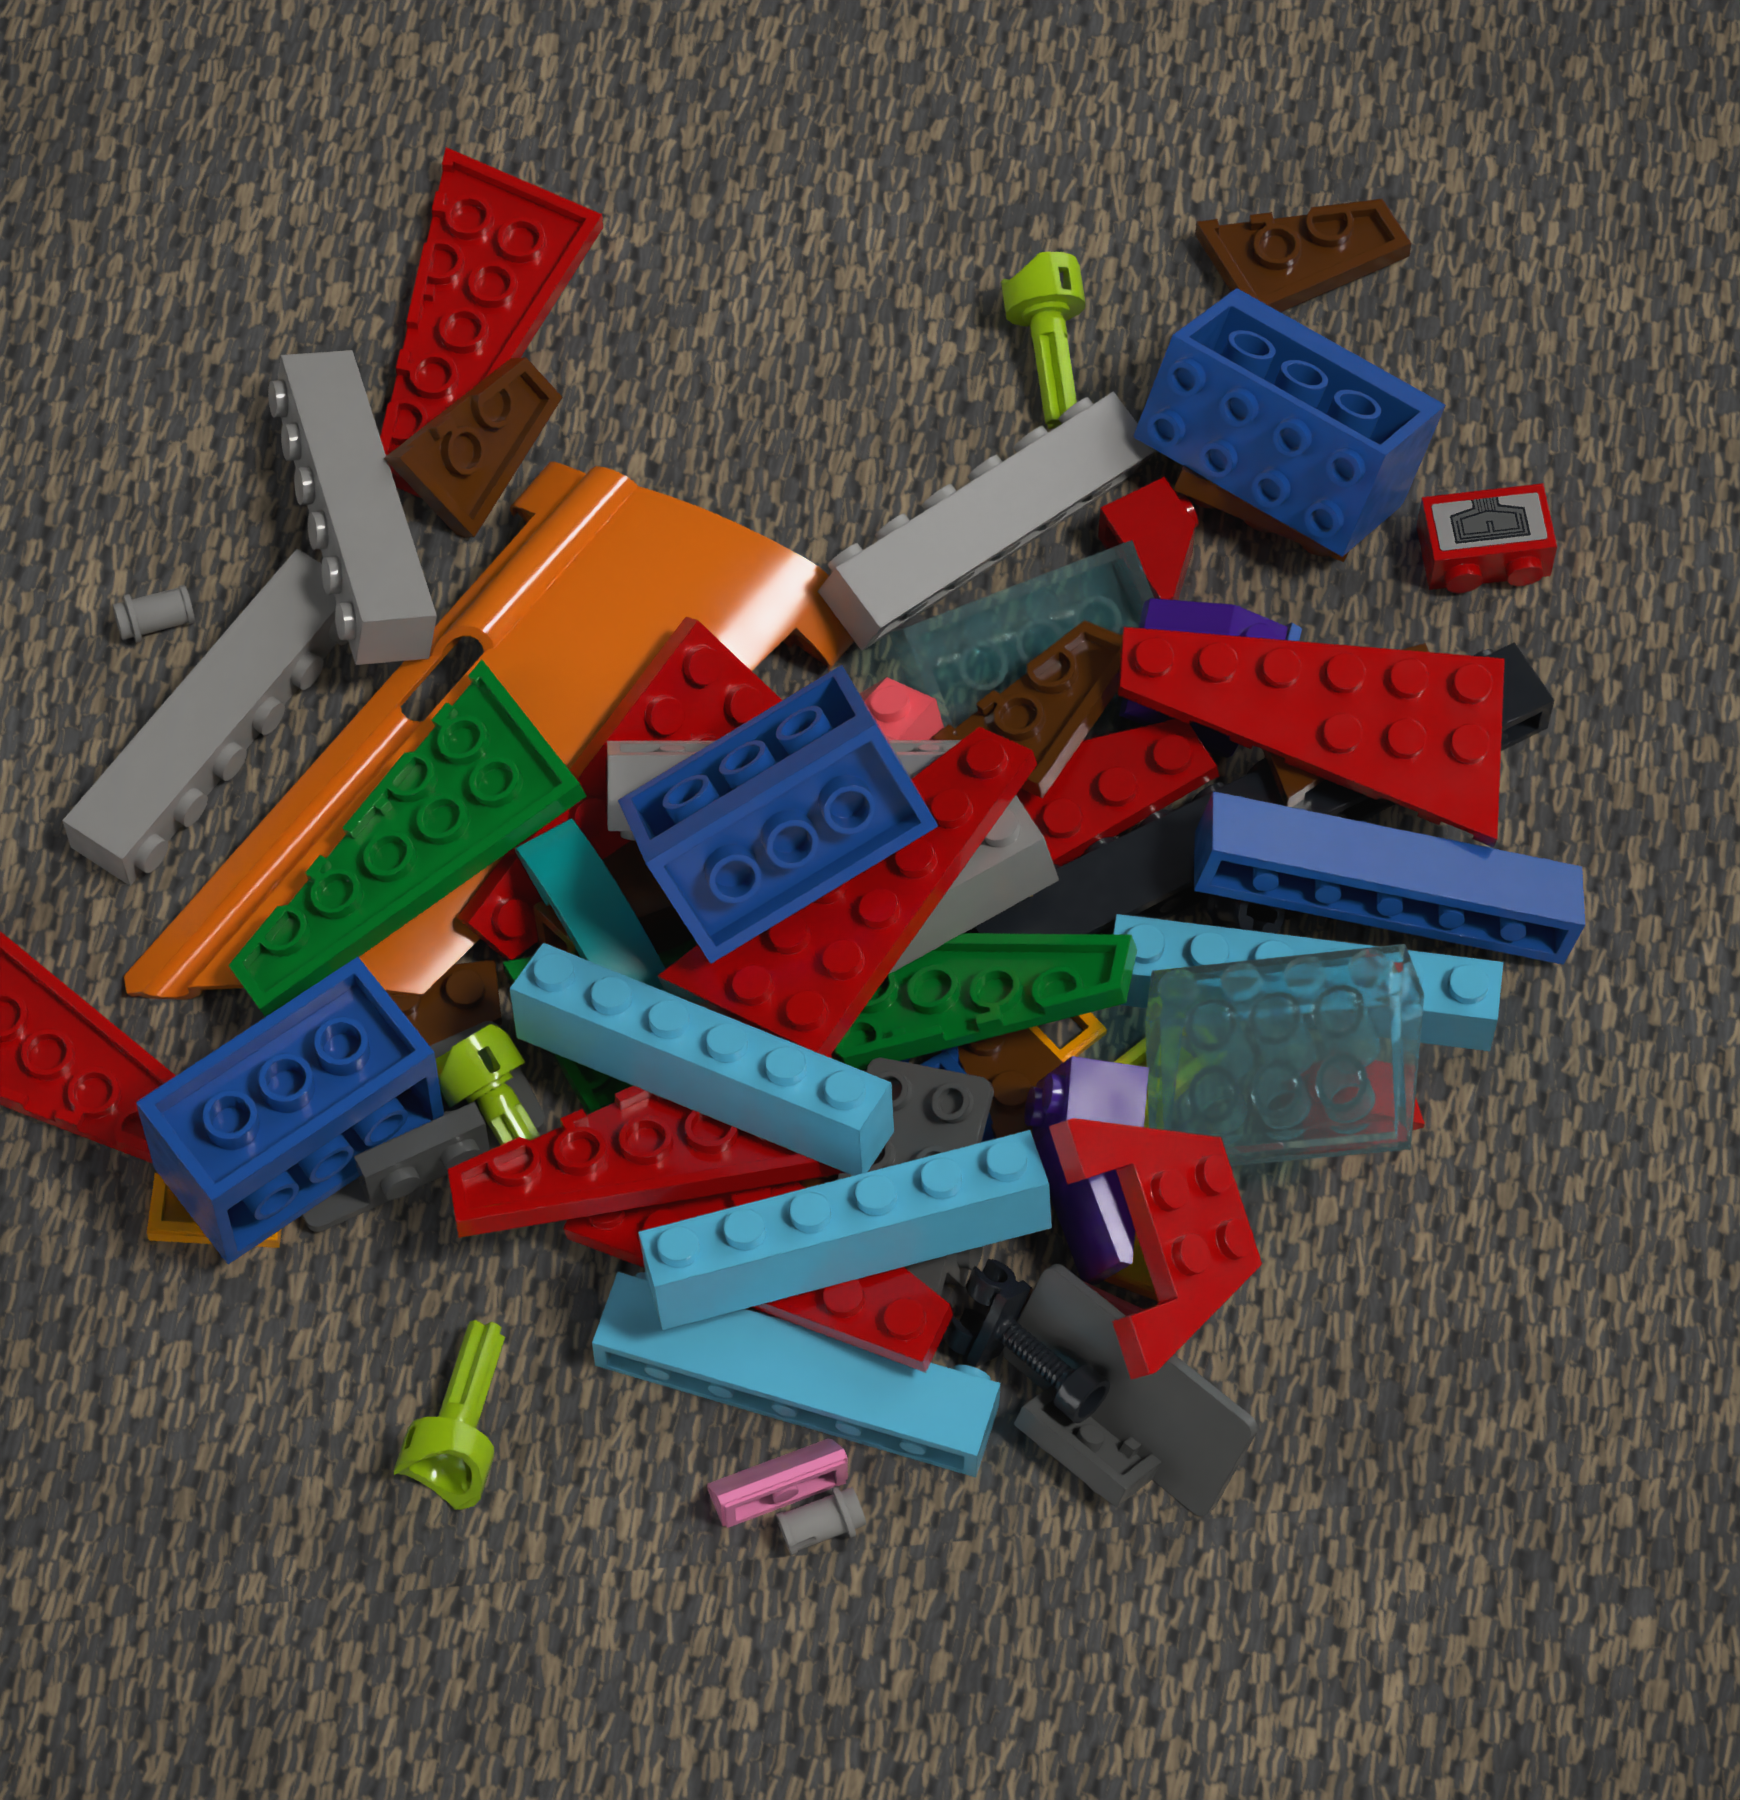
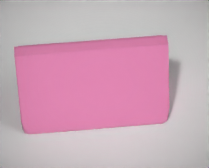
(779, 1482)

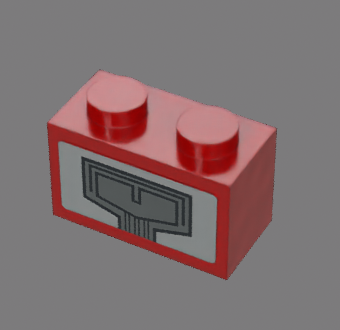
(1486, 537)

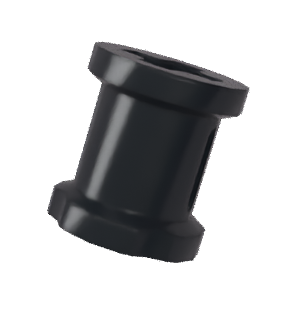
(1241, 914)

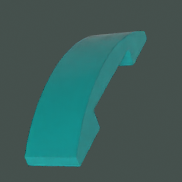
(589, 903)

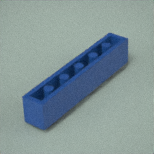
(1388, 878)

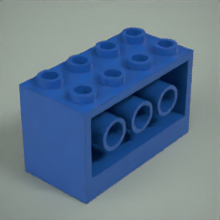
(1288, 421)
(776, 814)
(288, 1106)

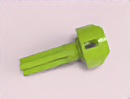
(1039, 301)
(478, 1072)
(448, 1449)

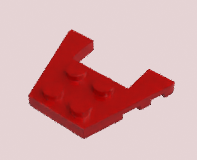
(1184, 1220)

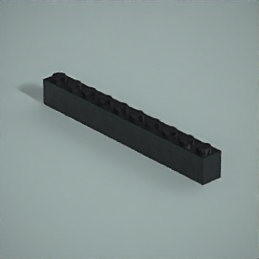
(1153, 866)

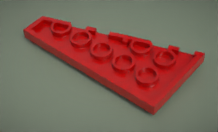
(481, 287)
(685, 694)
(1359, 716)
(1117, 784)
(829, 958)
(68, 1059)
(614, 1161)
(879, 1313)

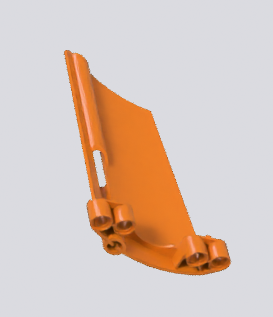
(567, 632)

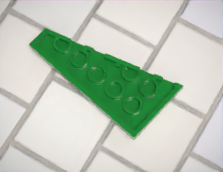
(422, 832)
(986, 989)

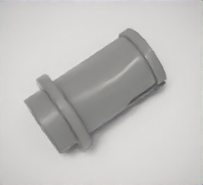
(153, 612)
(822, 1520)

